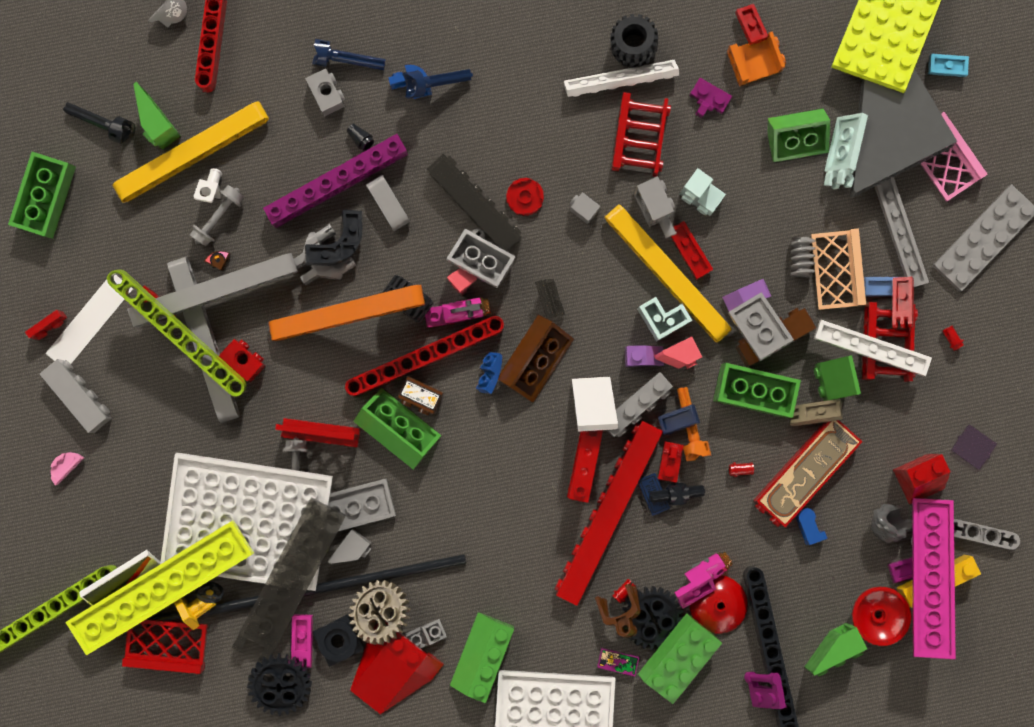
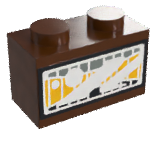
(420, 395)

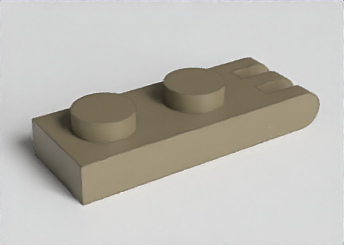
(817, 412)

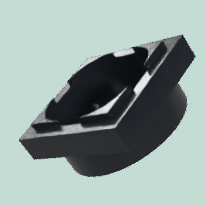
(342, 627)

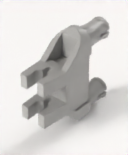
(329, 272)

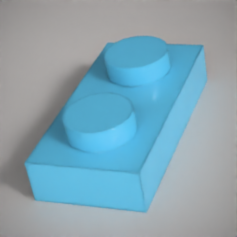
(948, 65)

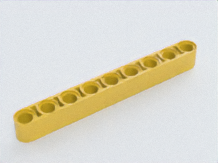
(190, 152)
(668, 273)

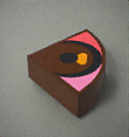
(218, 259)

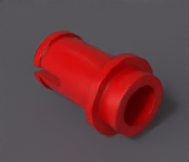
(953, 338)
(741, 469)
(621, 594)

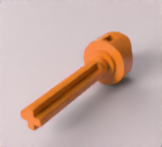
(696, 446)

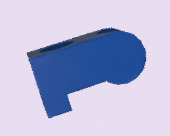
(808, 527)

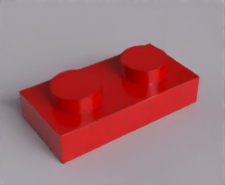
(751, 24)
(40, 329)

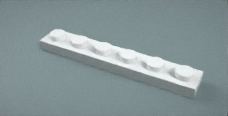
(621, 78)
(872, 348)

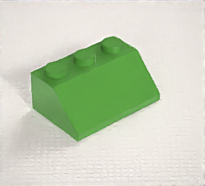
(799, 135)

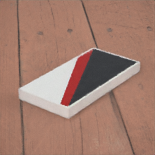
(119, 577)

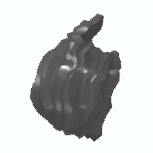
(888, 523)

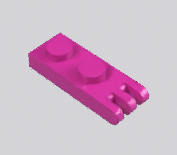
(302, 638)

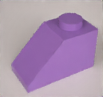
(642, 356)

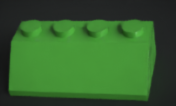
(397, 428)
(482, 657)

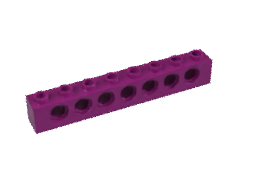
(335, 181)

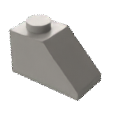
(351, 548)

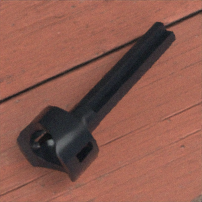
(116, 129)

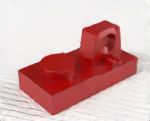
(670, 462)

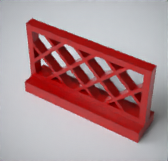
(319, 432)
(168, 662)

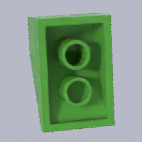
(156, 125)
(837, 378)

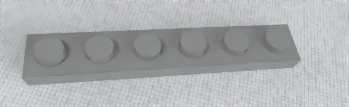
(901, 232)

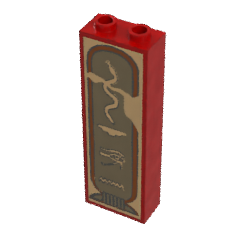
(806, 472)

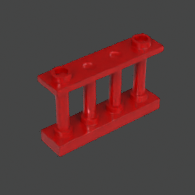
(626, 123)
(871, 314)
(584, 465)

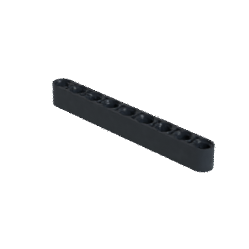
(772, 641)

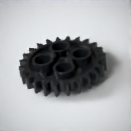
(667, 608)
(278, 668)

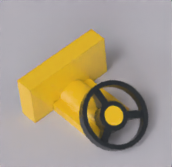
(205, 601)

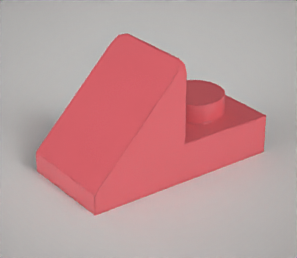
(461, 280)

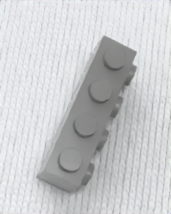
(640, 401)

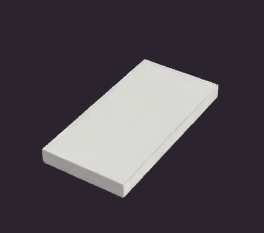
(594, 404)

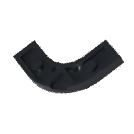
(343, 248)

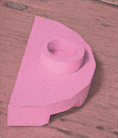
(64, 465)

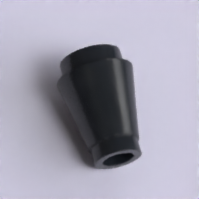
(360, 137)

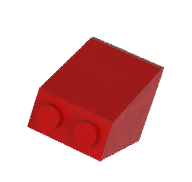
(923, 476)

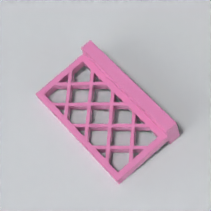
(966, 158)

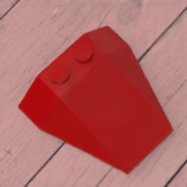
(392, 672)

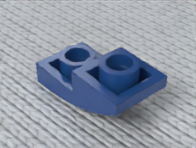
(491, 367)

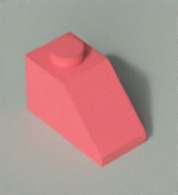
(681, 354)

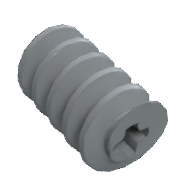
(802, 256)

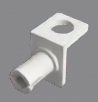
(209, 188)

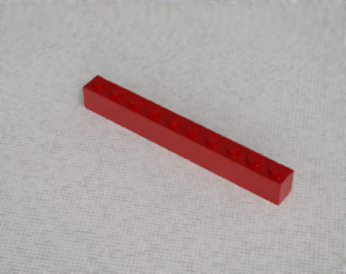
(608, 512)

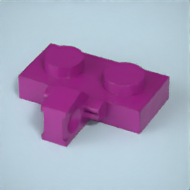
(709, 97)

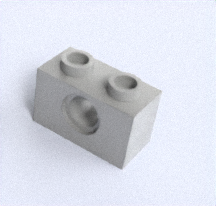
(321, 81)

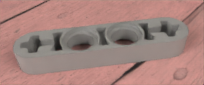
(982, 532)

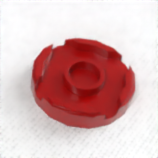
(525, 196)

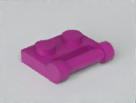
(766, 696)

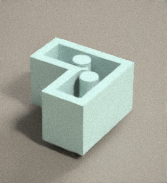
(702, 193)
(663, 323)

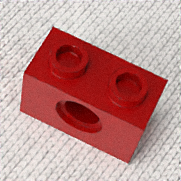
(232, 355)

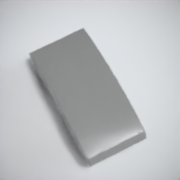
(427, 634)

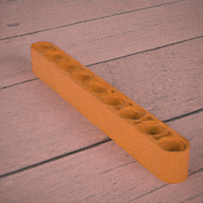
(347, 312)

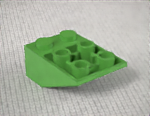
(835, 649)

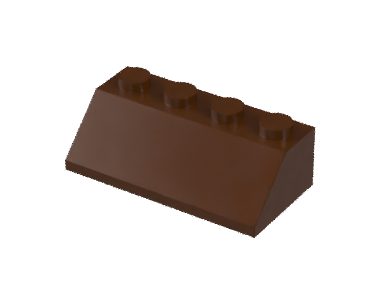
(535, 358)

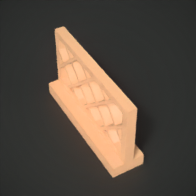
(854, 264)

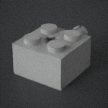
(656, 205)

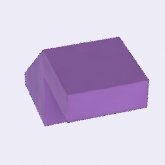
(744, 294)

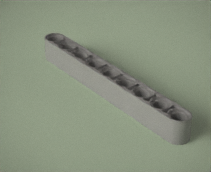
(220, 287)
(199, 324)

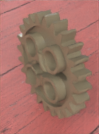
(365, 623)

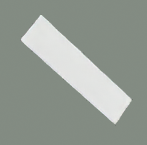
(86, 323)

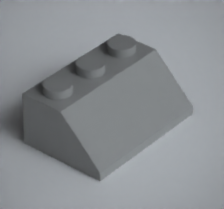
(481, 258)

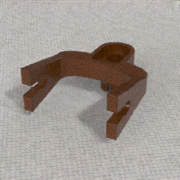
(623, 621)

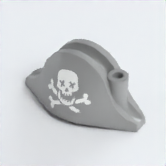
(170, 12)

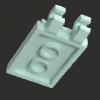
(844, 150)

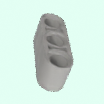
(388, 203)

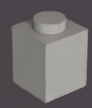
(584, 207)

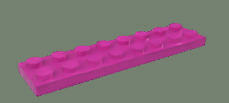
(933, 578)

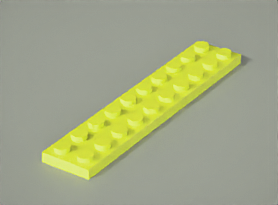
(159, 587)

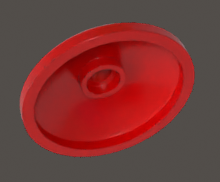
(732, 613)
(893, 619)

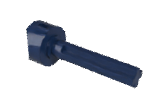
(325, 54)
(417, 83)

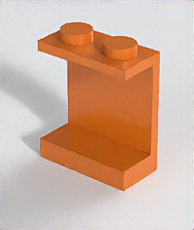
(757, 60)

